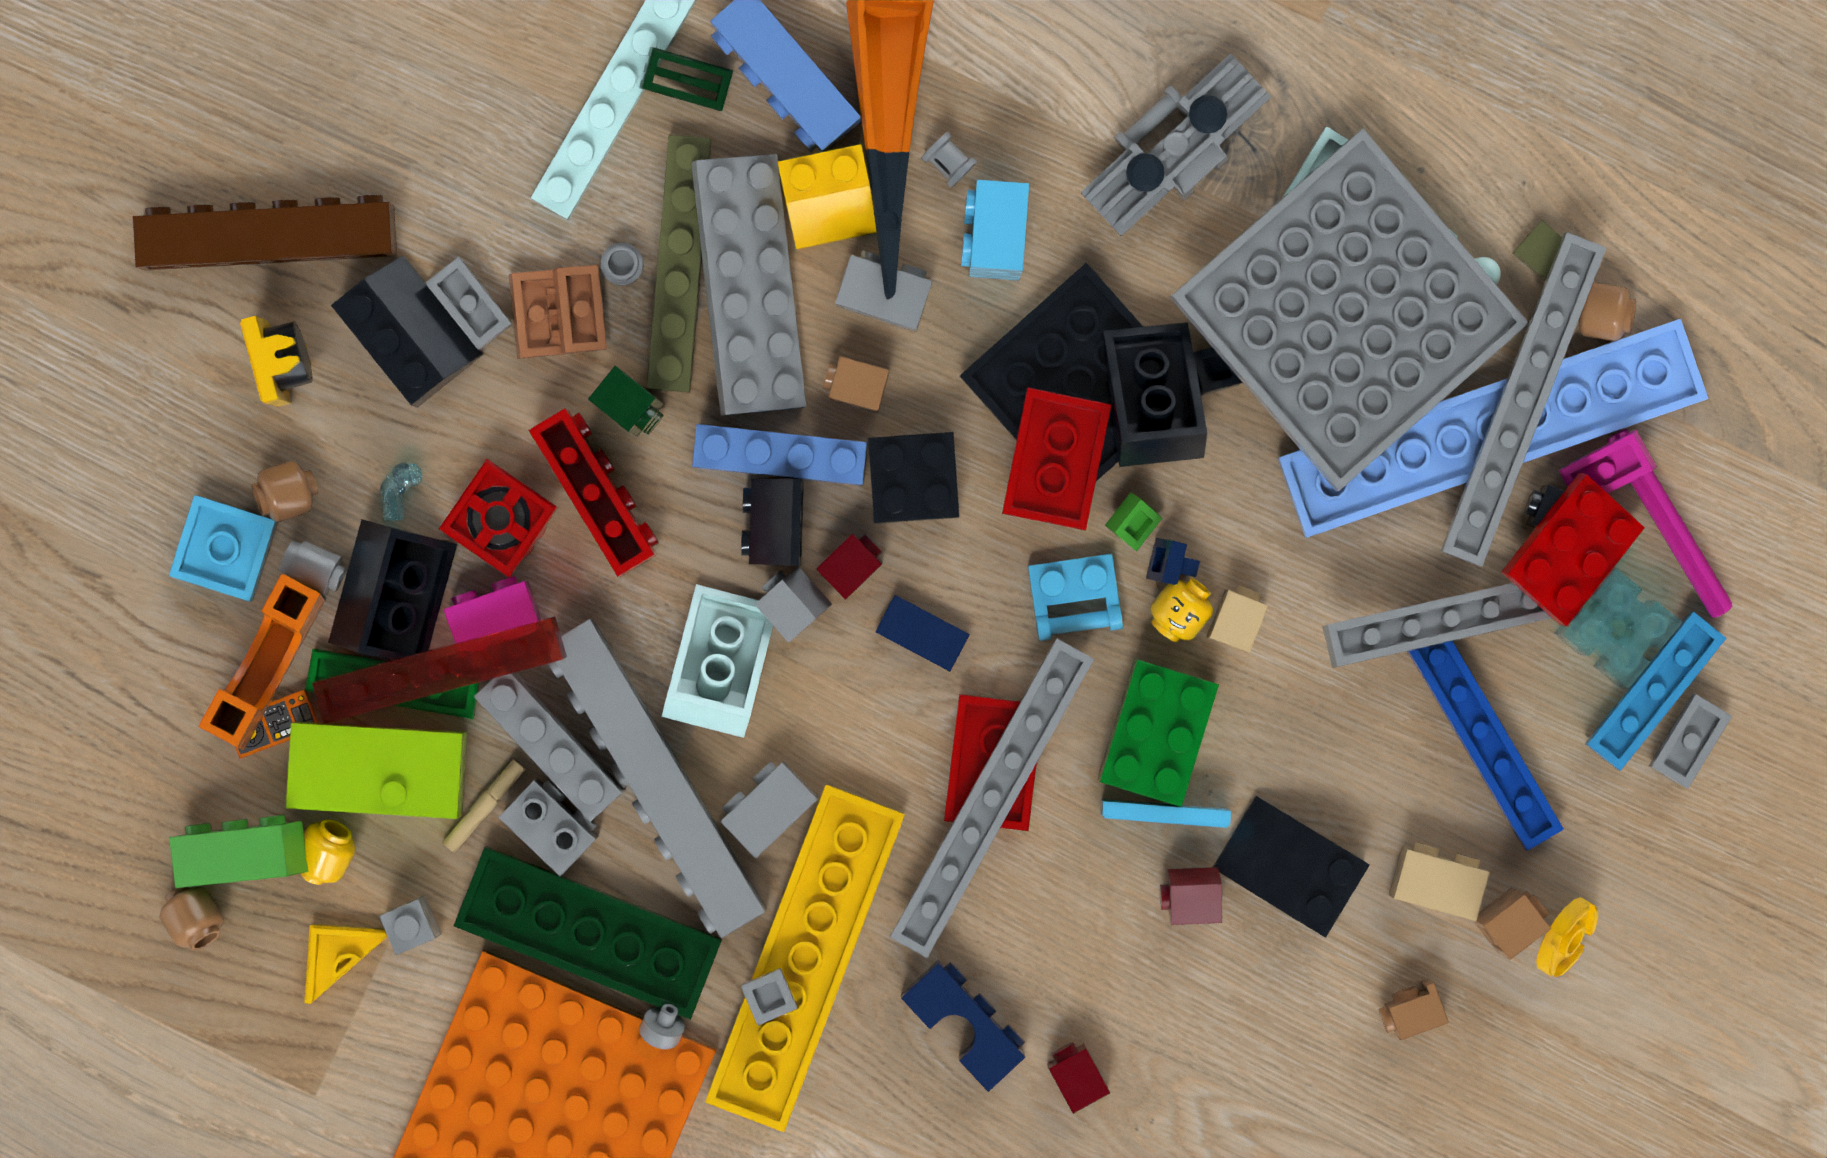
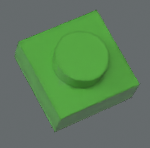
(1133, 521)

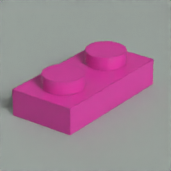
(1613, 463)

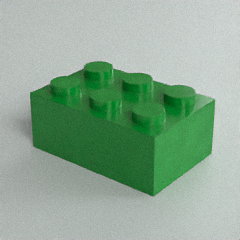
(1157, 732)

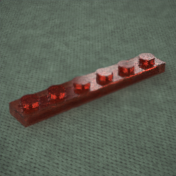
(439, 669)

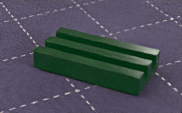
(651, 69)

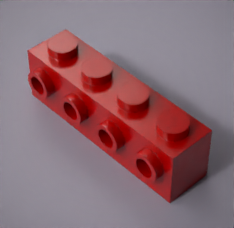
(592, 491)

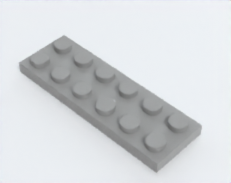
(748, 284)

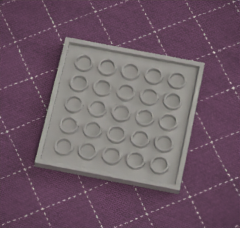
(1349, 310)

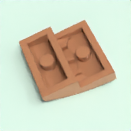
(557, 311)

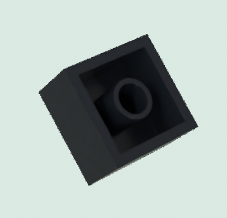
(913, 477)

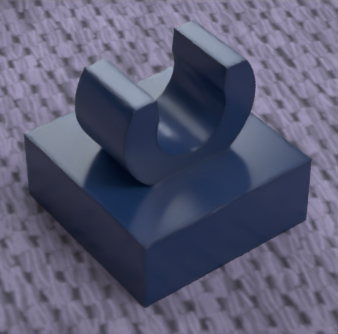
(1169, 562)

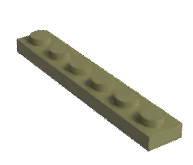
(677, 270)

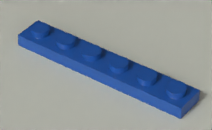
(1487, 743)

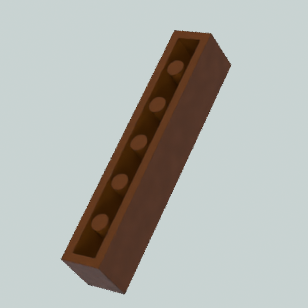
(264, 235)

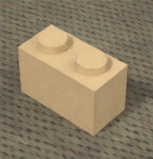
(1439, 882)

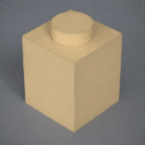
(1238, 619)

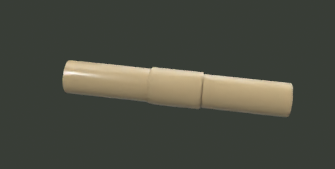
(484, 805)

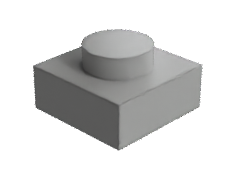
(769, 996)

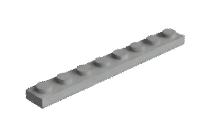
(1523, 399)
(991, 797)

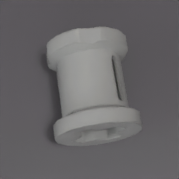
(949, 159)

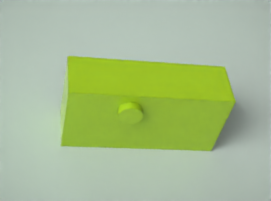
(376, 770)

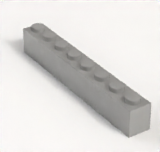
(657, 780)

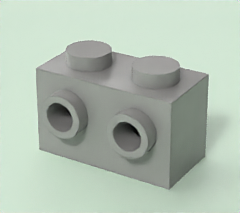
(549, 825)

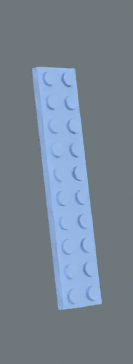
(1589, 399)

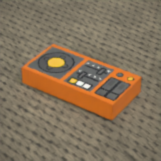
(277, 721)

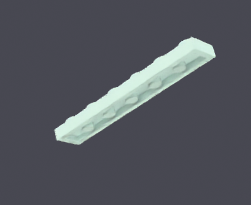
(608, 106)

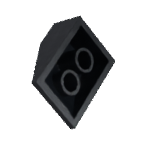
(1154, 394)
(1291, 866)

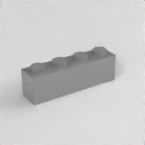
(550, 744)

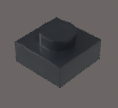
(1213, 372)
(1540, 503)

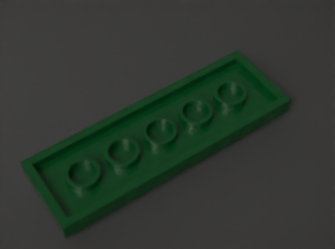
(587, 932)

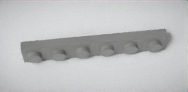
(1429, 624)

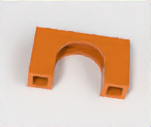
(284, 627)

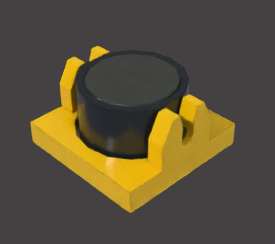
(277, 358)

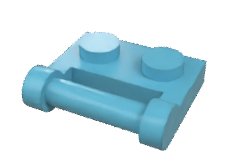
(1074, 582)

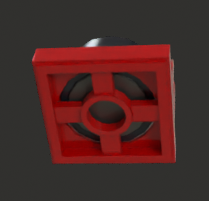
(498, 518)

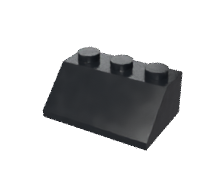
(406, 330)
(391, 592)

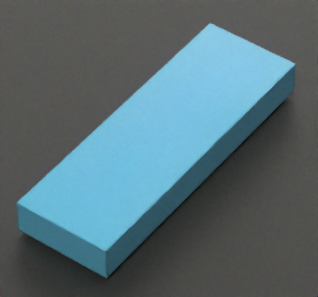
(1165, 813)

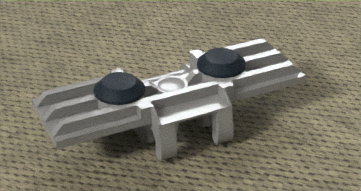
(1185, 155)

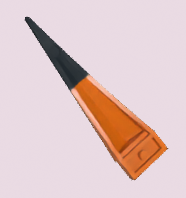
(888, 62)

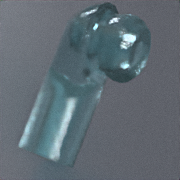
(394, 486)

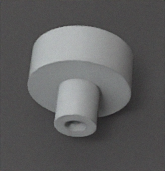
(662, 1027)

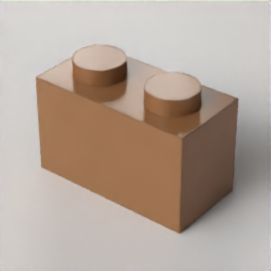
(1513, 922)

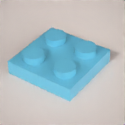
(223, 548)

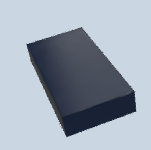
(922, 633)

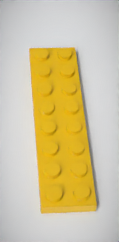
(813, 947)

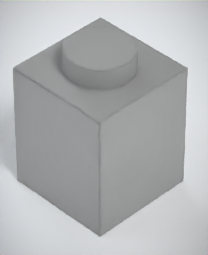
(792, 602)
(410, 925)

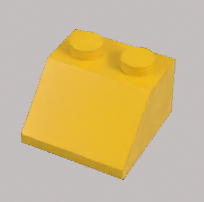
(828, 196)

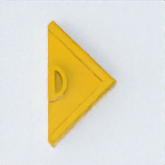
(334, 952)

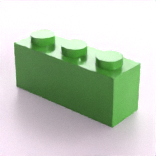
(238, 852)

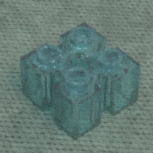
(1645, 626)

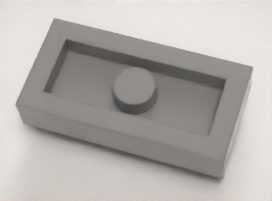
(469, 303)
(1690, 741)

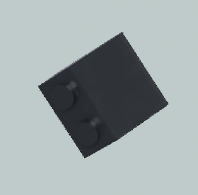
(774, 522)

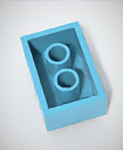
(998, 229)

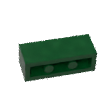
(627, 403)

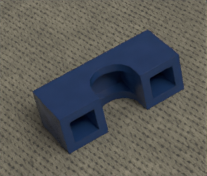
(941, 994)

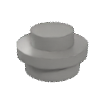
(621, 264)

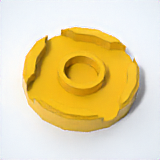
(1563, 941)

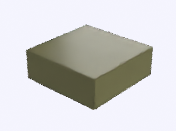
(1539, 249)

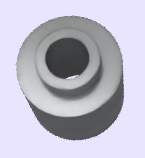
(313, 567)

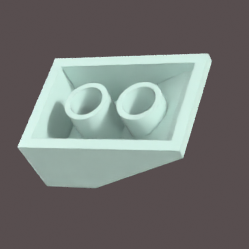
(718, 662)

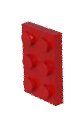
(1056, 459)
(1573, 549)
(976, 734)

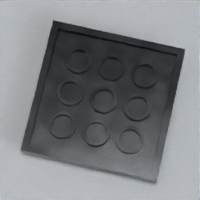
(1056, 352)

